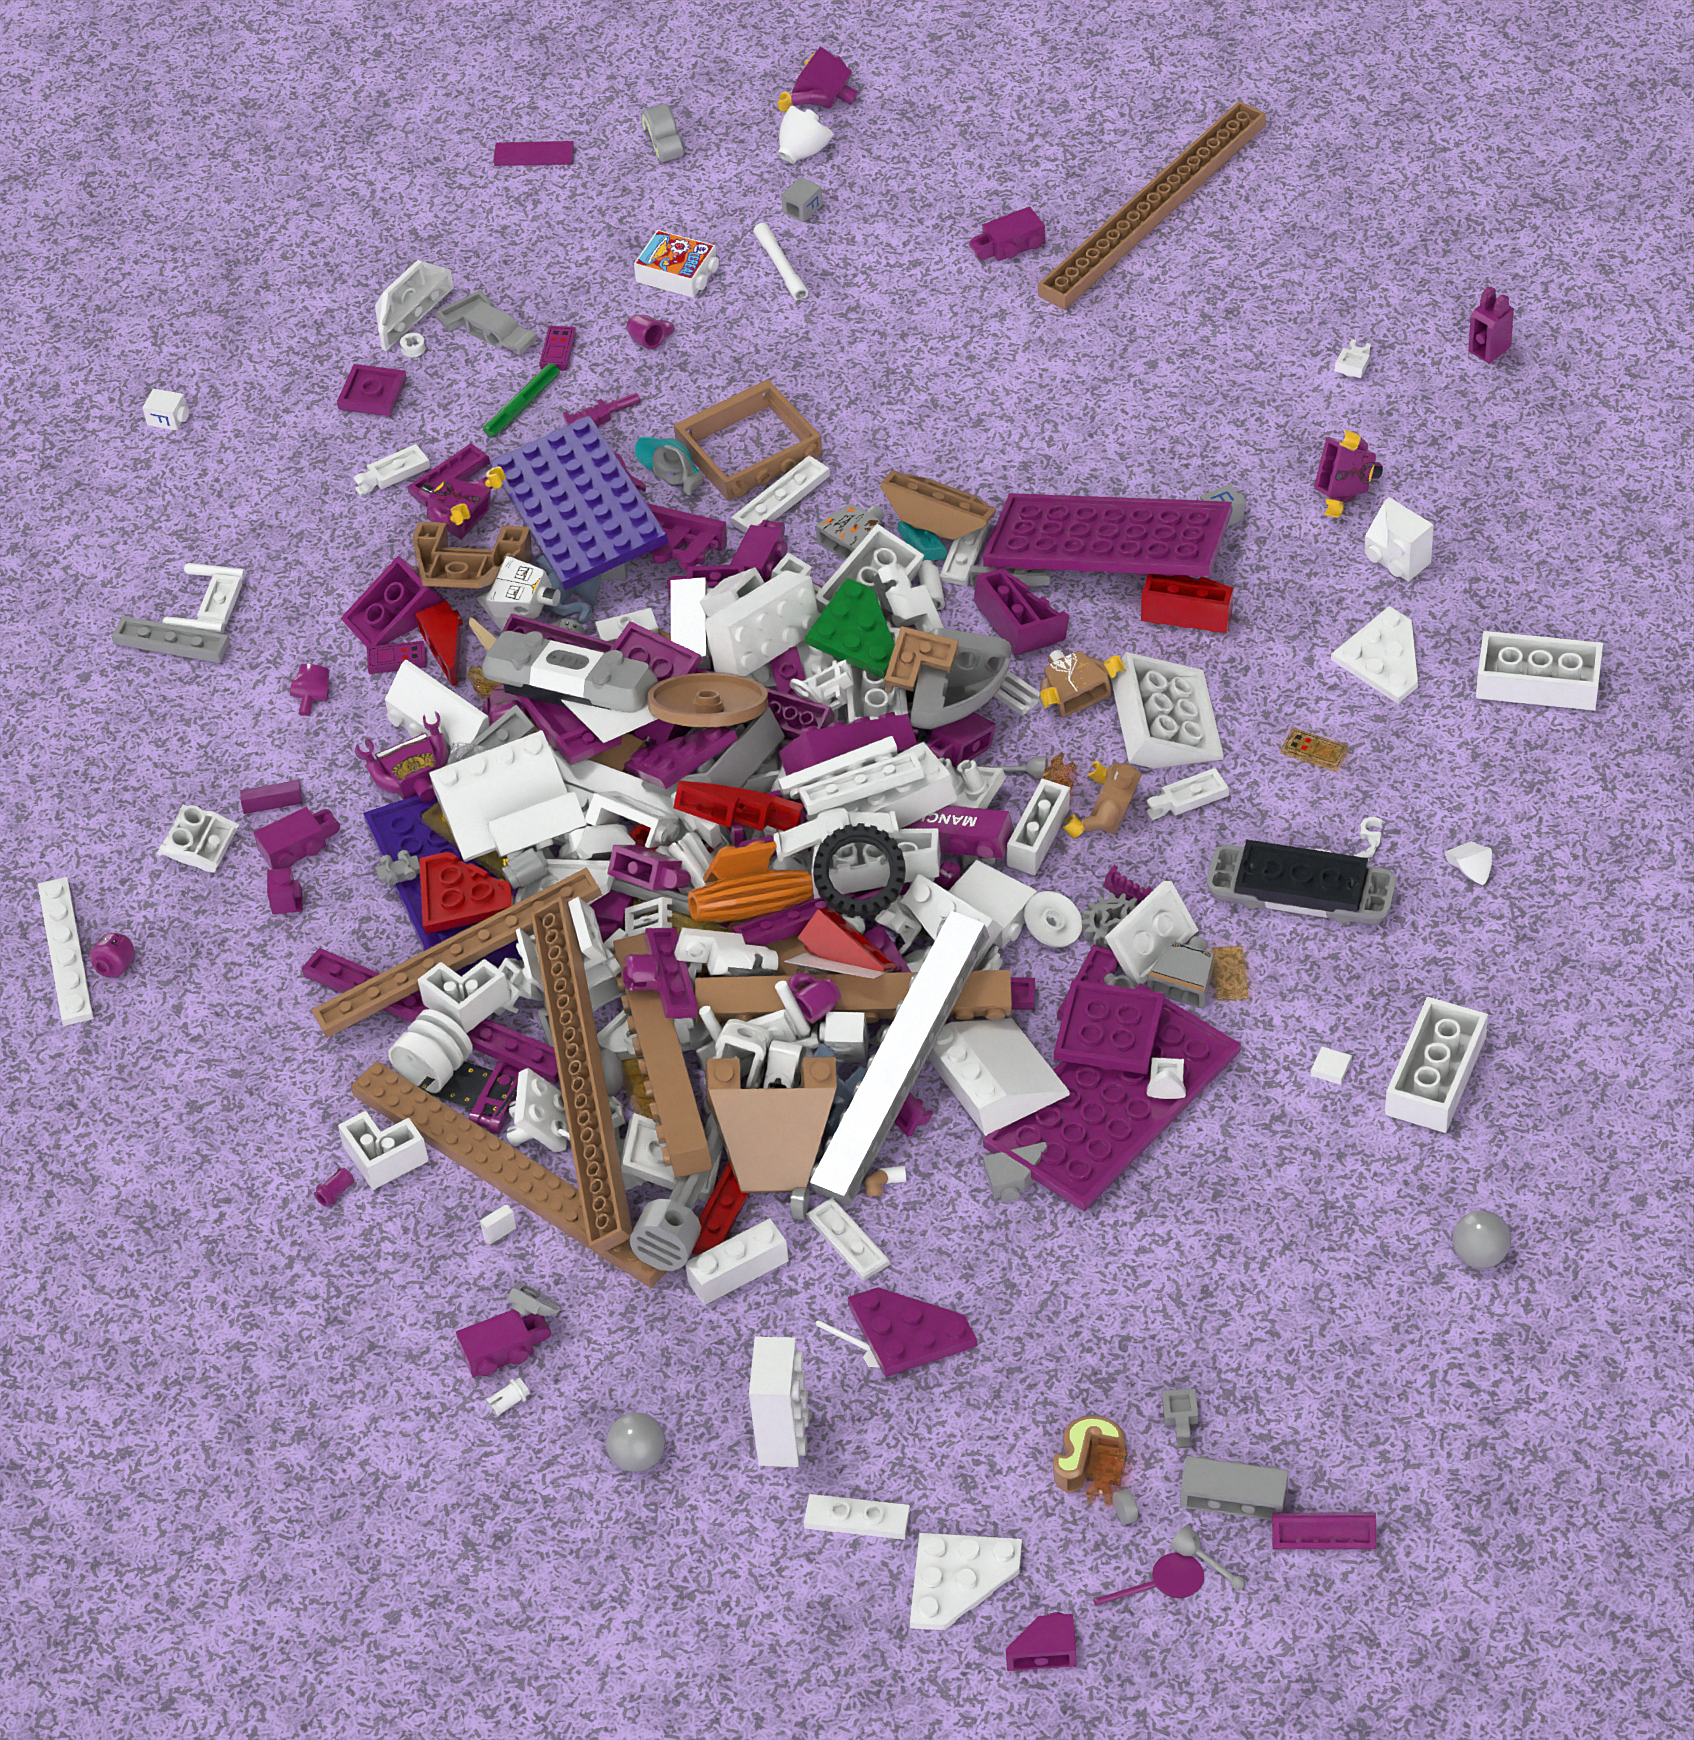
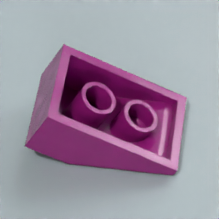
(390, 605)

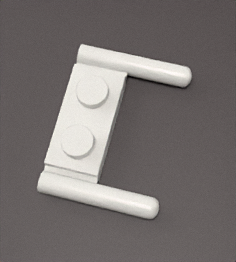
(218, 600)

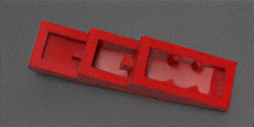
(739, 805)

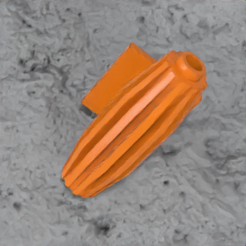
(746, 886)

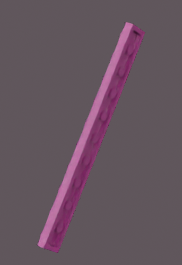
(486, 1037)

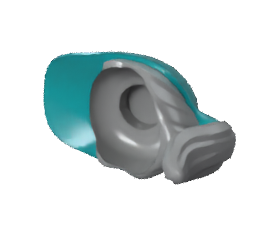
(669, 456)

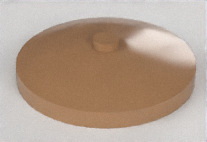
(707, 699)

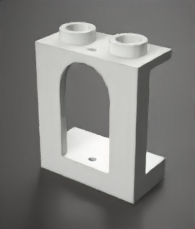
(609, 805)
(588, 937)

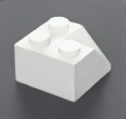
(1399, 540)

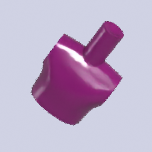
(310, 685)

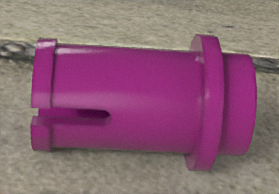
(333, 1187)

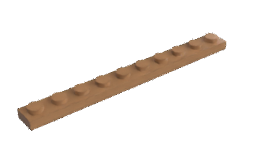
(454, 953)

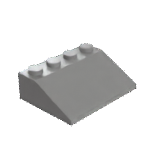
(739, 760)

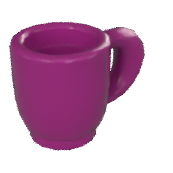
(648, 330)
(816, 998)

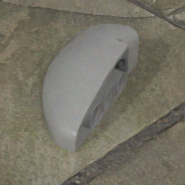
(973, 680)

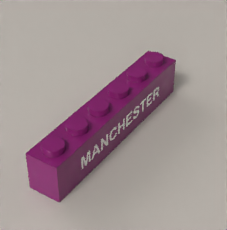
(969, 830)

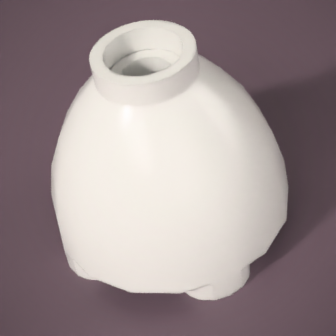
(801, 135)

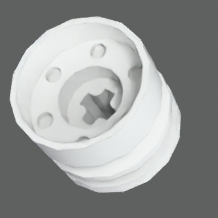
(431, 1049)

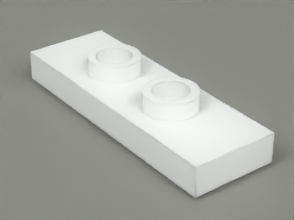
(857, 1516)

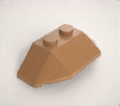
(935, 505)

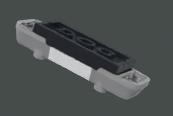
(561, 671)
(1301, 882)

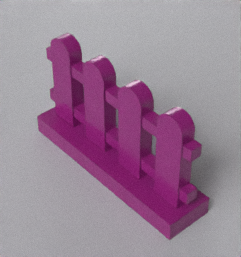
(682, 528)

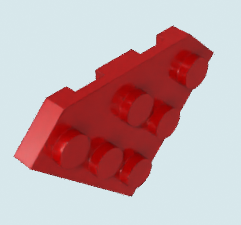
(459, 893)

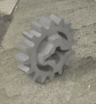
(1108, 915)

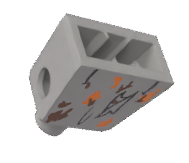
(847, 529)

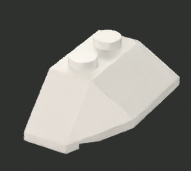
(410, 299)

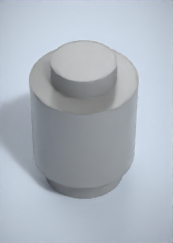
(525, 868)

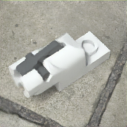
(905, 603)
(725, 953)

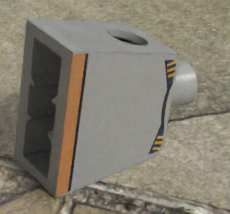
(1184, 972)

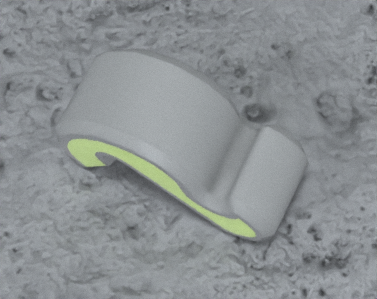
(663, 132)

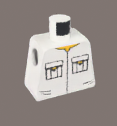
(521, 590)

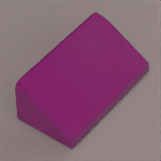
(271, 796)

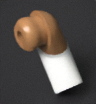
(883, 1176)

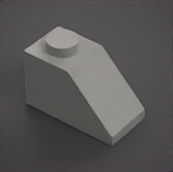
(1007, 1176)

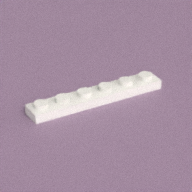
(65, 951)

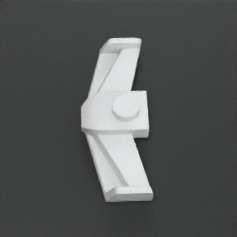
(828, 821)

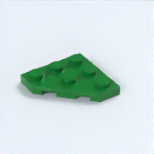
(854, 629)

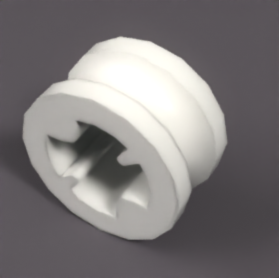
(413, 351)

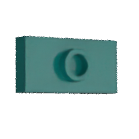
(923, 541)

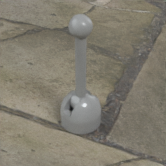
(1034, 767)
(1188, 1543)

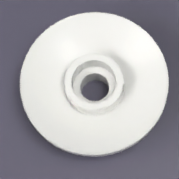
(1059, 912)

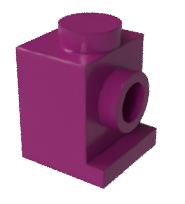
(284, 892)

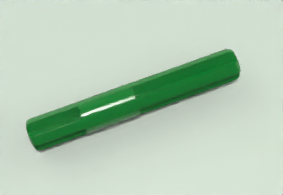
(521, 400)

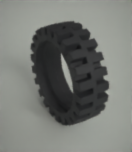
(858, 834)

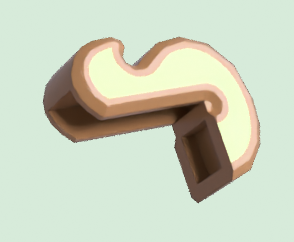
(1078, 1441)

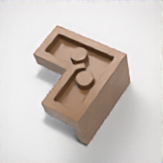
(917, 649)

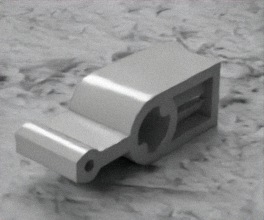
(498, 328)

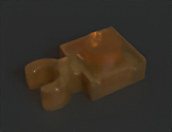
(1059, 772)
(1105, 1469)

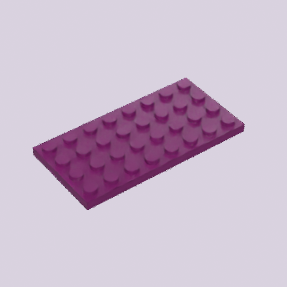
(1108, 534)
(1108, 1111)

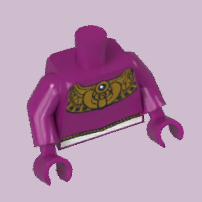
(407, 765)

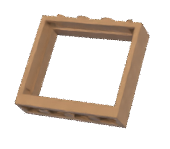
(735, 409)

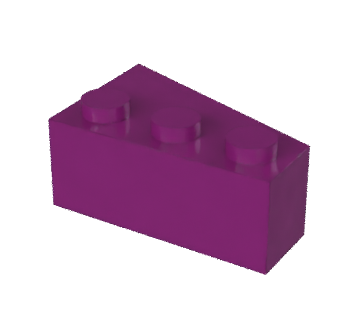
(1017, 613)

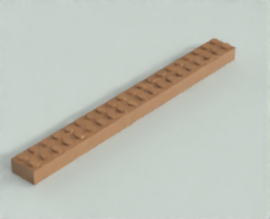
(1151, 205)
(581, 1077)
(490, 1160)

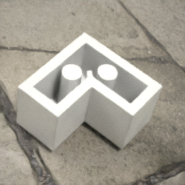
(465, 998)
(385, 1153)

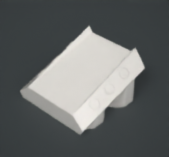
(594, 842)

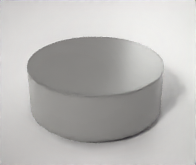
(799, 1203)
(1125, 1506)

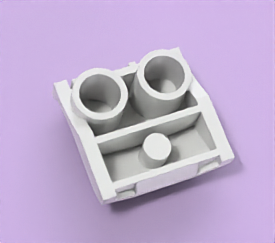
(198, 838)

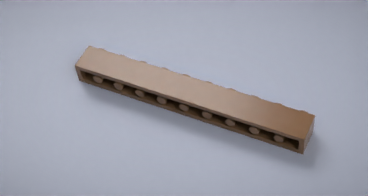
(752, 997)
(666, 1072)

